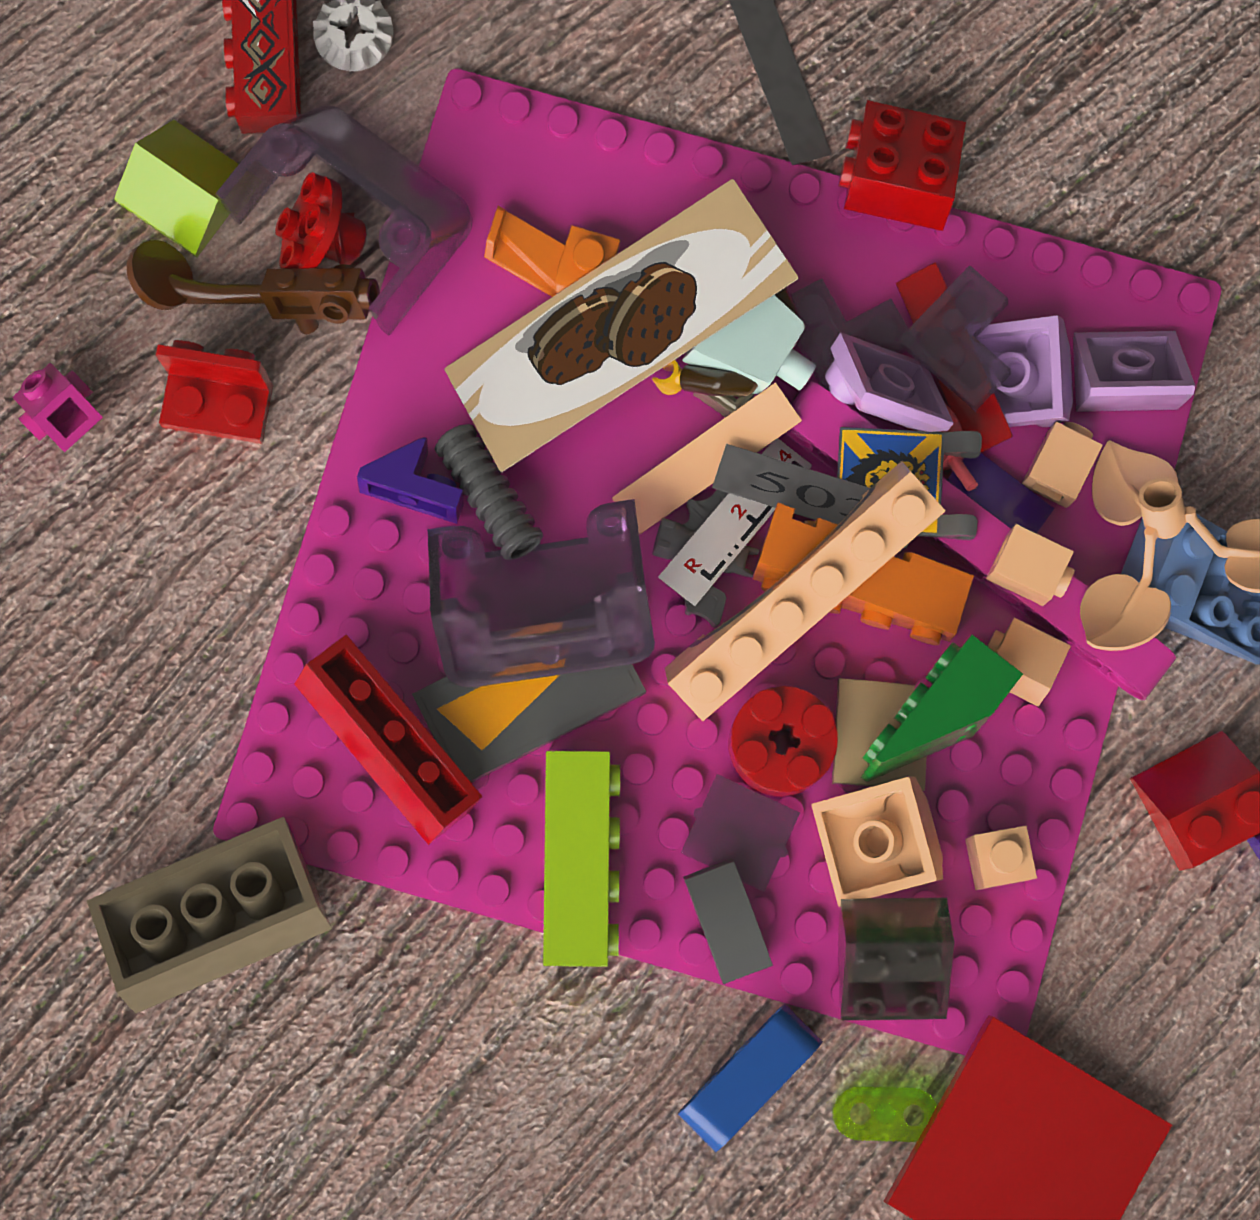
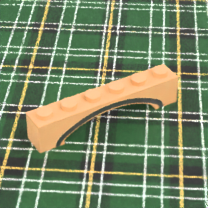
(748, 642)

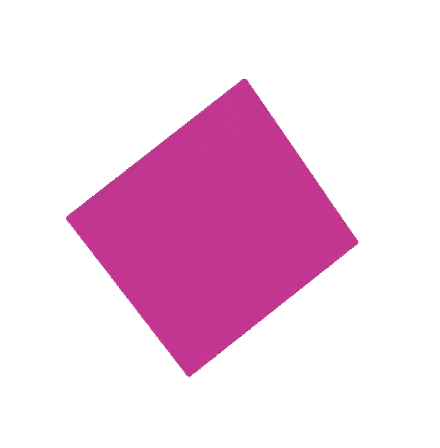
(369, 572)

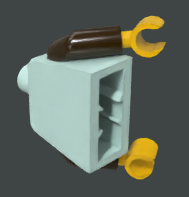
(745, 354)

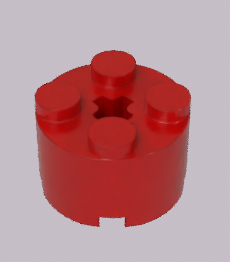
(809, 726)

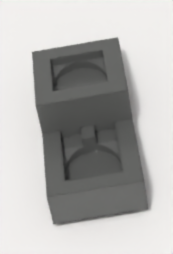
(727, 921)

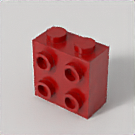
(902, 165)

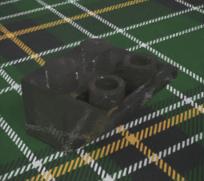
(894, 958)

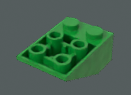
(963, 696)

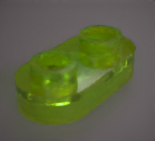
(885, 1113)

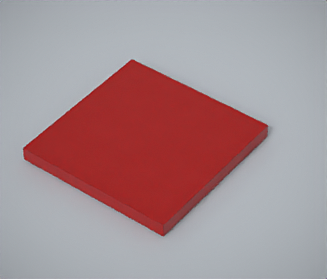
(1026, 1140)

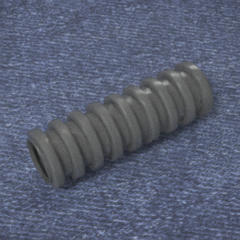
(488, 492)

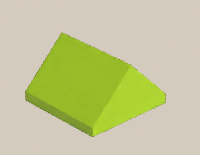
(175, 184)

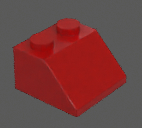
(1202, 800)

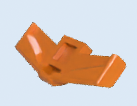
(543, 259)

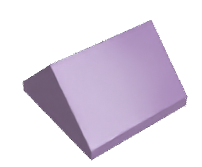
(1130, 371)

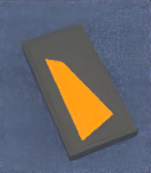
(505, 721)

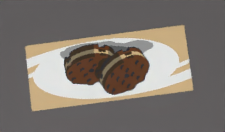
(619, 324)

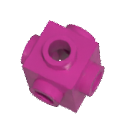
(56, 406)

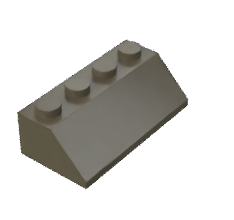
(208, 915)

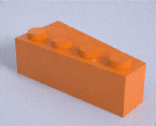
(902, 592)

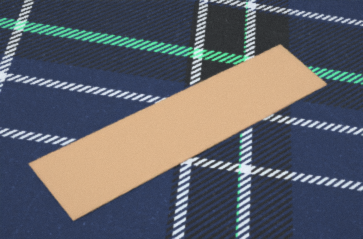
(697, 463)

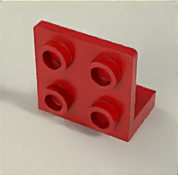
(214, 392)

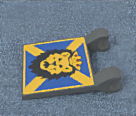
(870, 454)

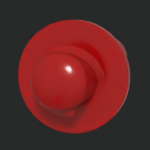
(318, 227)

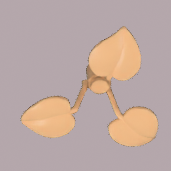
(1134, 485)

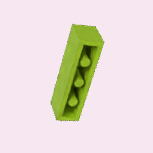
(578, 859)

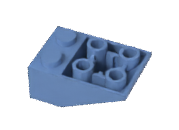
(1201, 596)

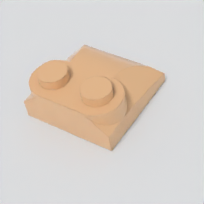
(879, 840)

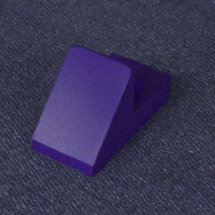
(398, 481)

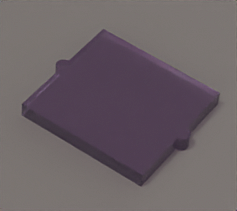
(740, 827)

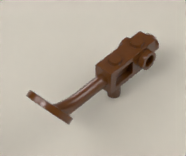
(334, 294)

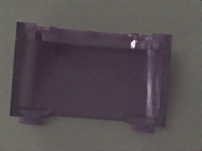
(545, 613)

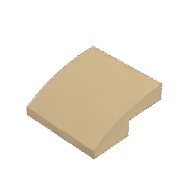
(861, 716)

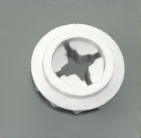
(366, 48)

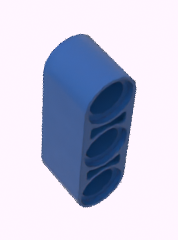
(750, 1078)

